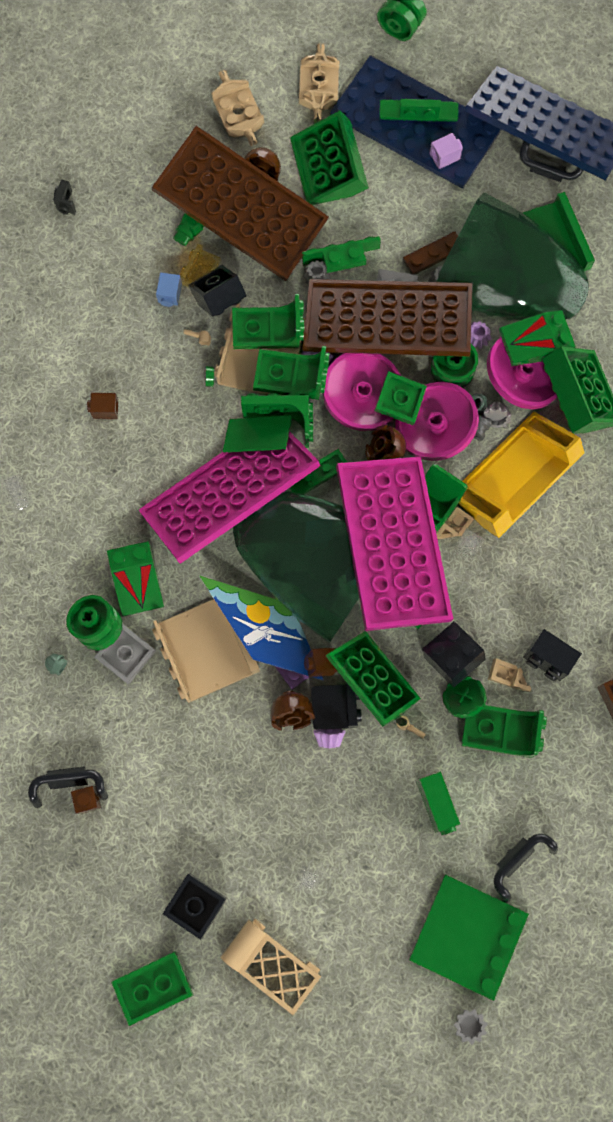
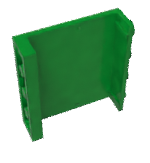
(563, 225)

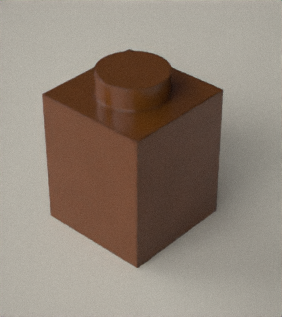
(103, 405)
(318, 664)
(85, 800)

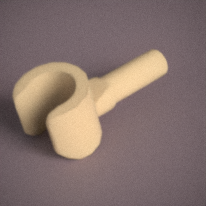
(204, 337)
(411, 728)

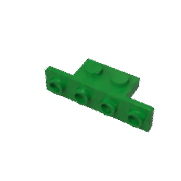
(418, 110)
(342, 255)

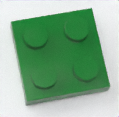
(400, 398)

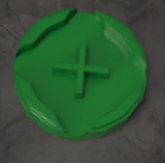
(465, 698)

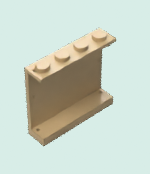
(239, 365)
(203, 651)

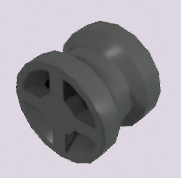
(482, 427)

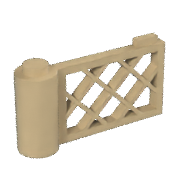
(250, 943)

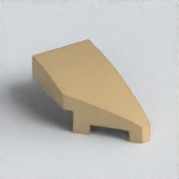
(455, 525)
(508, 675)

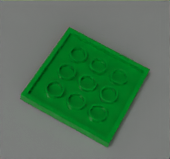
(469, 937)

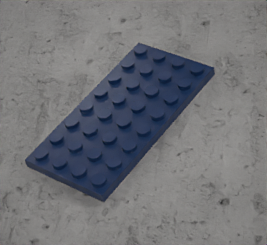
(545, 121)
(413, 137)

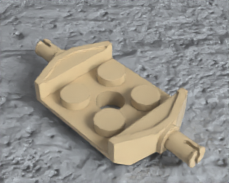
(315, 94)
(234, 95)

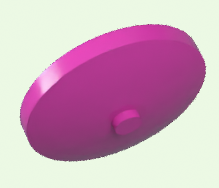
(521, 385)
(354, 389)
(443, 424)

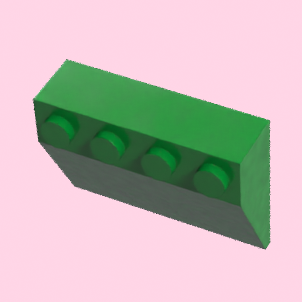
(329, 160)
(580, 388)
(373, 678)

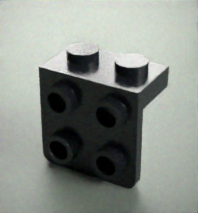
(335, 707)

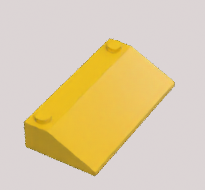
(519, 472)

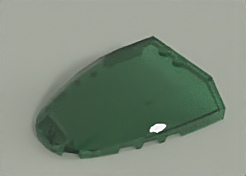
(514, 265)
(302, 558)

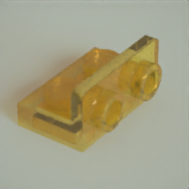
(199, 264)

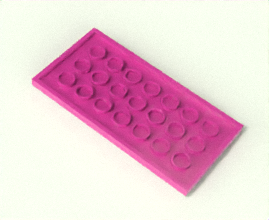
(224, 495)
(393, 543)

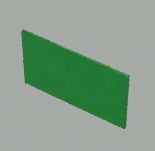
(257, 434)

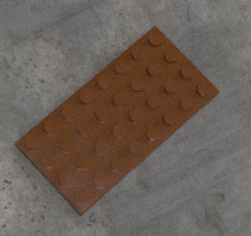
(240, 203)
(388, 317)

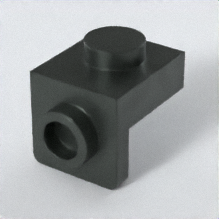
(61, 198)

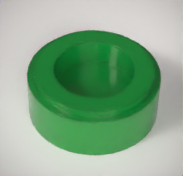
(209, 376)

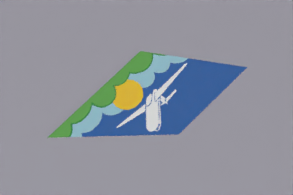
(263, 626)

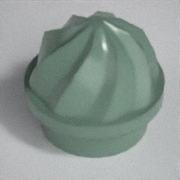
(480, 401)
(55, 664)

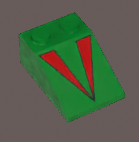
(536, 337)
(135, 578)

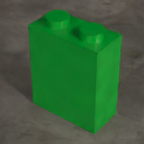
(438, 803)

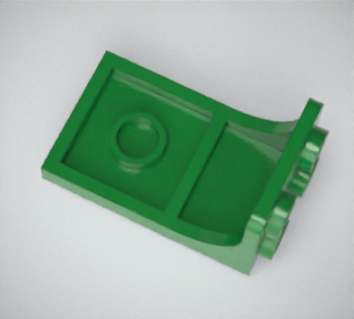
(268, 326)
(291, 373)
(281, 405)
(444, 493)
(505, 731)

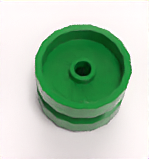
(401, 17)
(455, 369)
(94, 622)

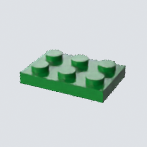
(152, 988)

